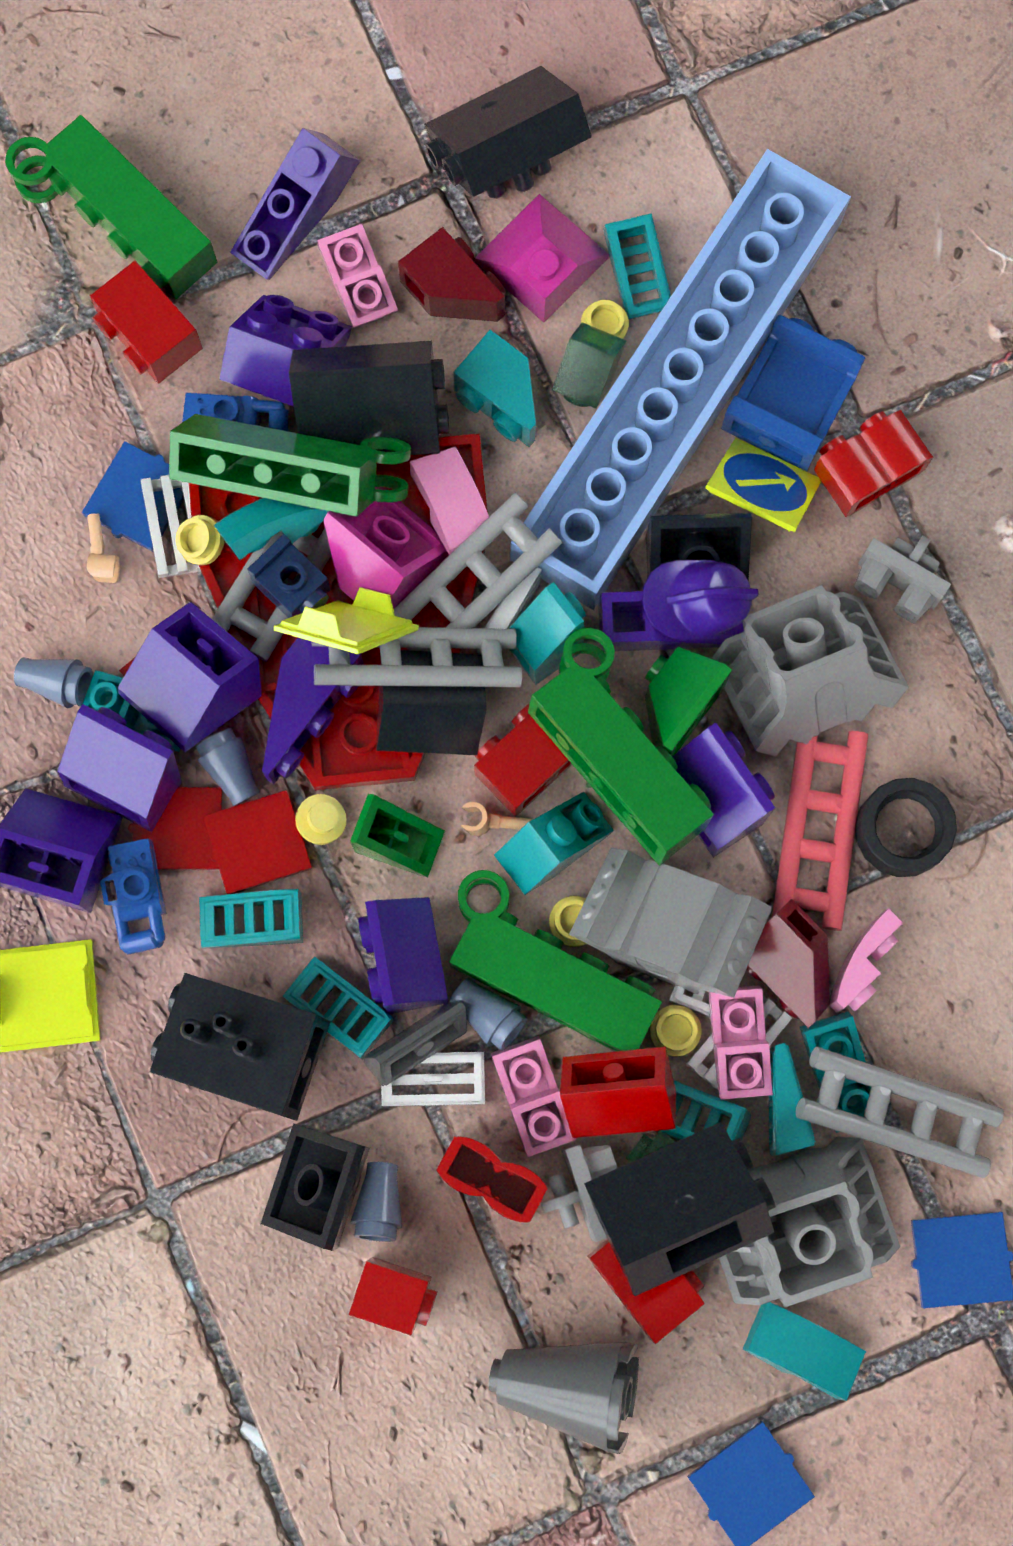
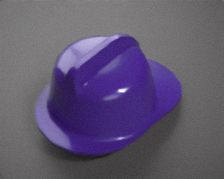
(697, 599)

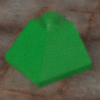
(681, 695)

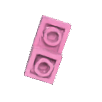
(357, 276)
(451, 496)
(857, 972)
(740, 1044)
(532, 1096)

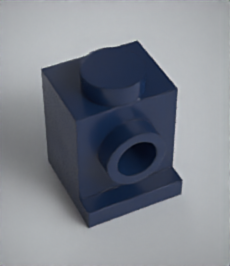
(276, 565)

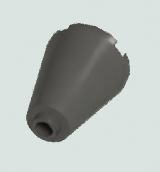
(572, 1388)

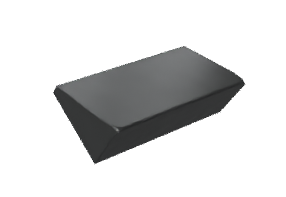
(417, 1042)

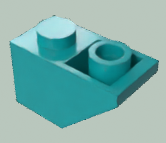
(499, 384)
(544, 630)
(553, 842)

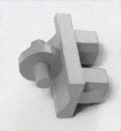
(905, 569)
(582, 1167)

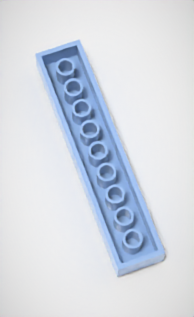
(683, 374)

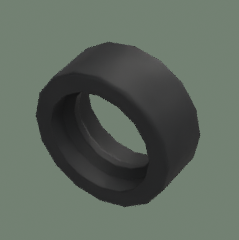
(930, 798)

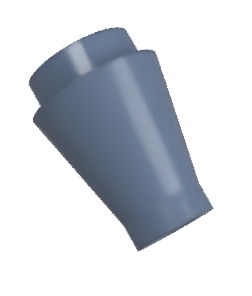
(55, 679)
(228, 765)
(490, 1015)
(378, 1204)

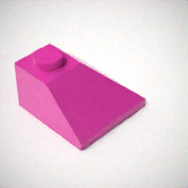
(541, 257)
(383, 549)

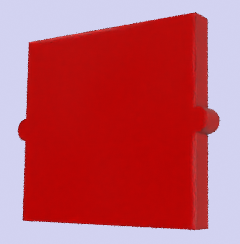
(180, 833)
(256, 842)

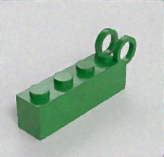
(119, 199)
(285, 464)
(615, 754)
(547, 978)

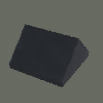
(699, 537)
(431, 716)
(315, 1187)

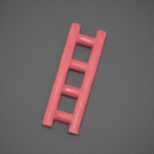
(836, 853)

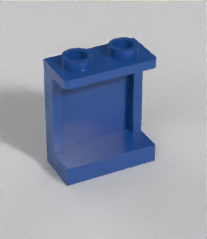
(793, 392)

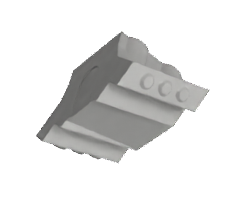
(808, 668)
(671, 924)
(825, 1227)

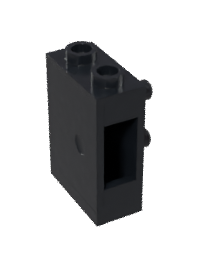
(507, 133)
(371, 394)
(239, 1046)
(681, 1207)

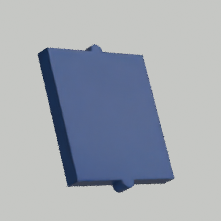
(121, 497)
(962, 1260)
(750, 1486)

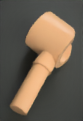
(100, 565)
(491, 820)

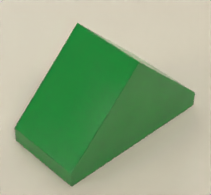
(396, 837)

